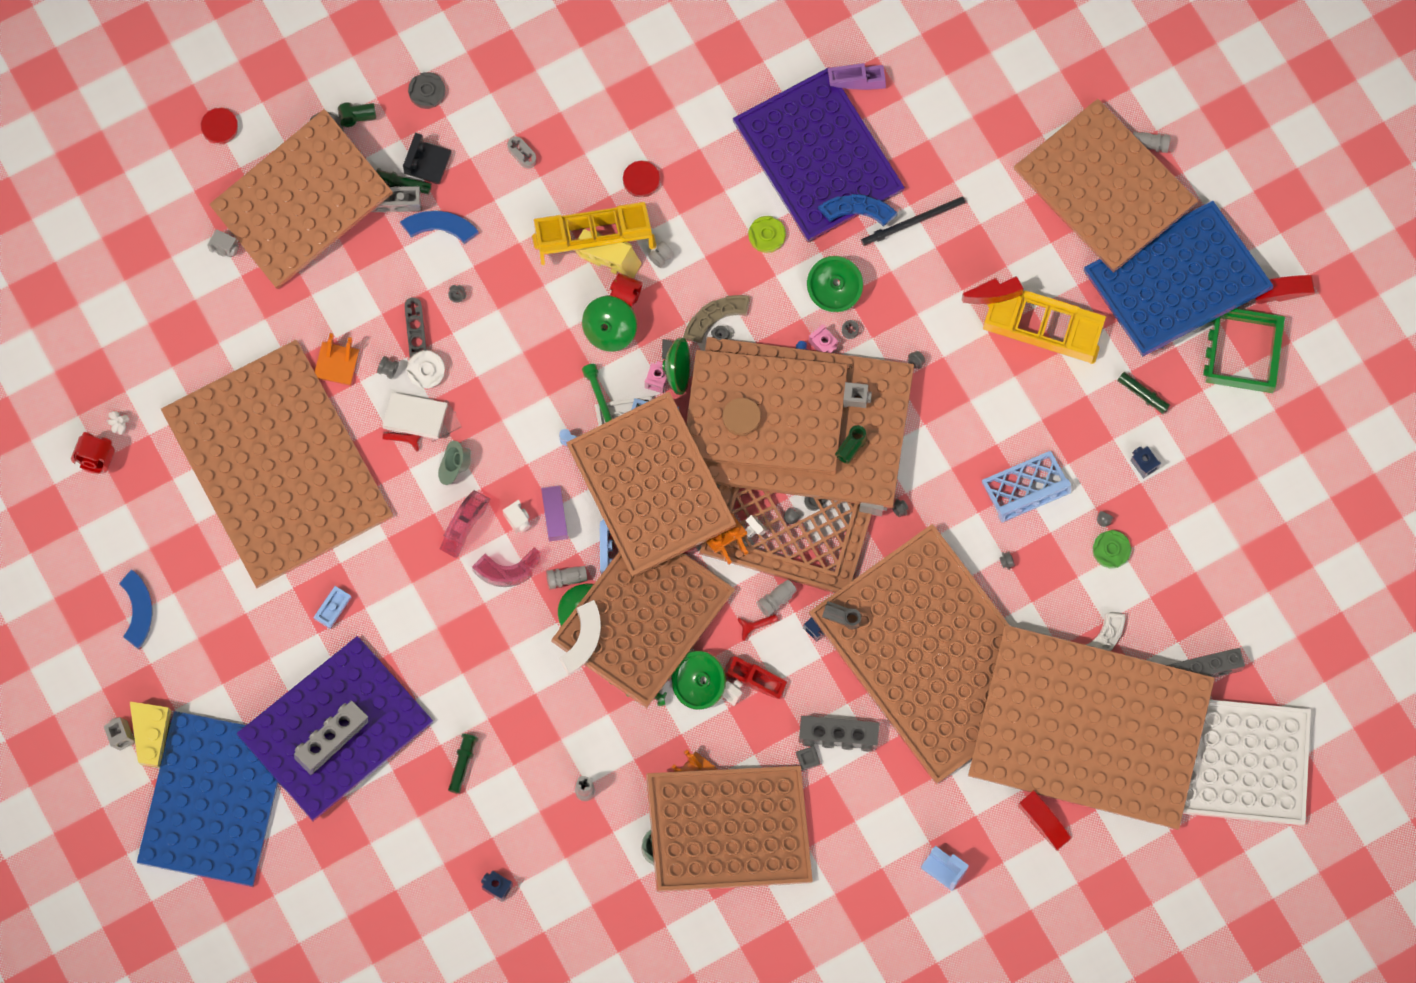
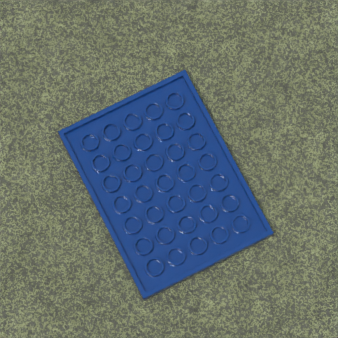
(1180, 280)
(208, 803)

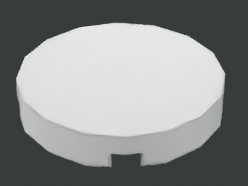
(425, 369)

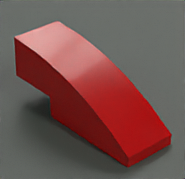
(1288, 288)
(993, 292)
(755, 677)
(1044, 820)

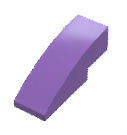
(857, 77)
(554, 513)

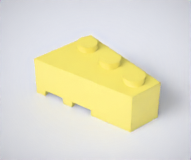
(617, 256)
(150, 732)

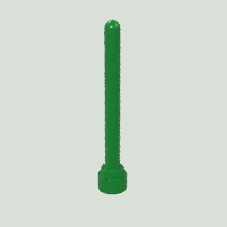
(591, 373)

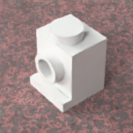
(517, 517)

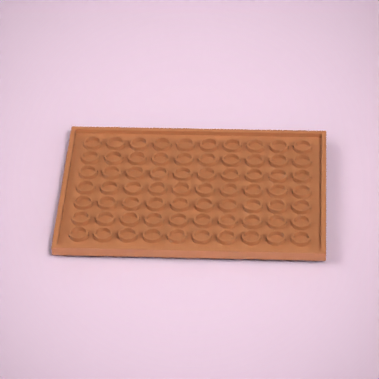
(276, 463)
(875, 467)
(922, 647)
(1091, 727)

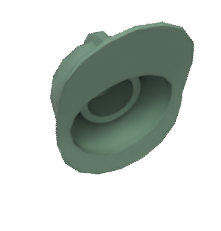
(454, 461)

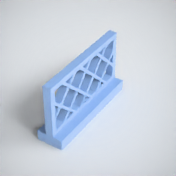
(1029, 501)

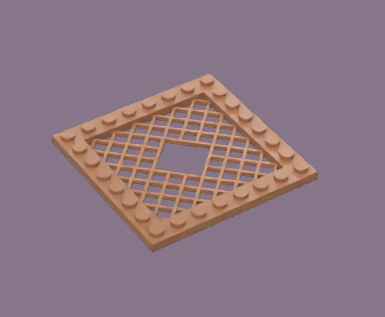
(786, 567)

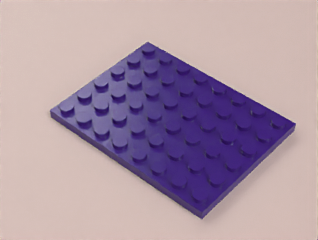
(815, 151)
(345, 677)

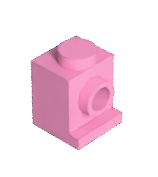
(818, 335)
(653, 382)

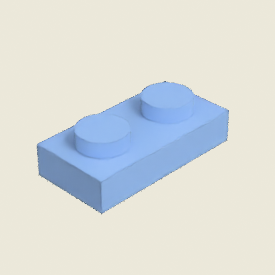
(332, 607)

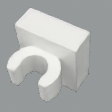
(755, 526)
(732, 692)

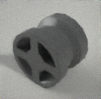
(387, 367)

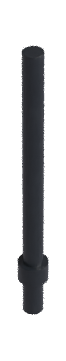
(880, 234)

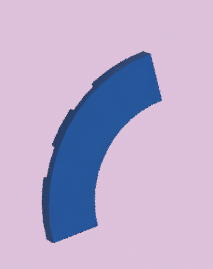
(859, 205)
(442, 221)
(141, 609)

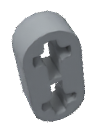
(518, 155)

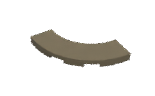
(712, 313)

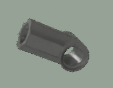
(840, 614)

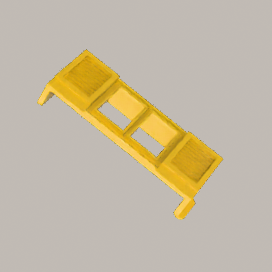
(553, 232)
(1080, 337)

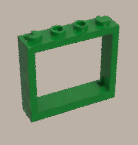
(1249, 317)

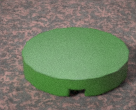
(1111, 549)

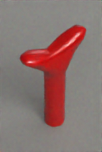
(412, 439)
(748, 627)

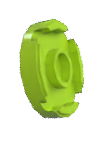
(766, 234)

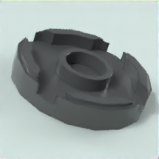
(426, 90)

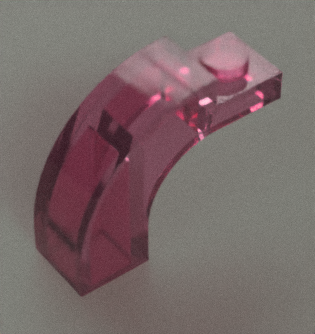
(462, 522)
(506, 576)

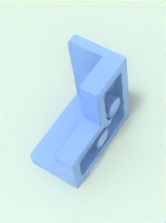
(945, 868)

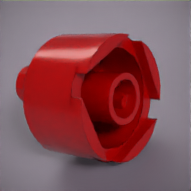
(626, 288)
(93, 453)

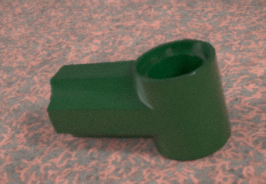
(351, 114)
(851, 445)

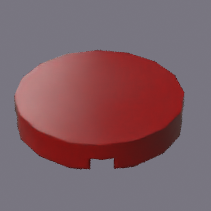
(219, 126)
(641, 178)

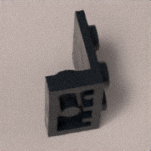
(426, 160)

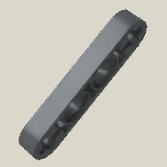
(414, 333)

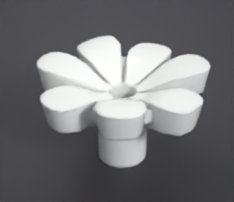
(118, 422)

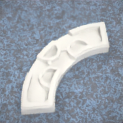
(1110, 632)
(587, 640)

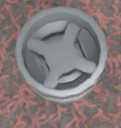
(661, 254)

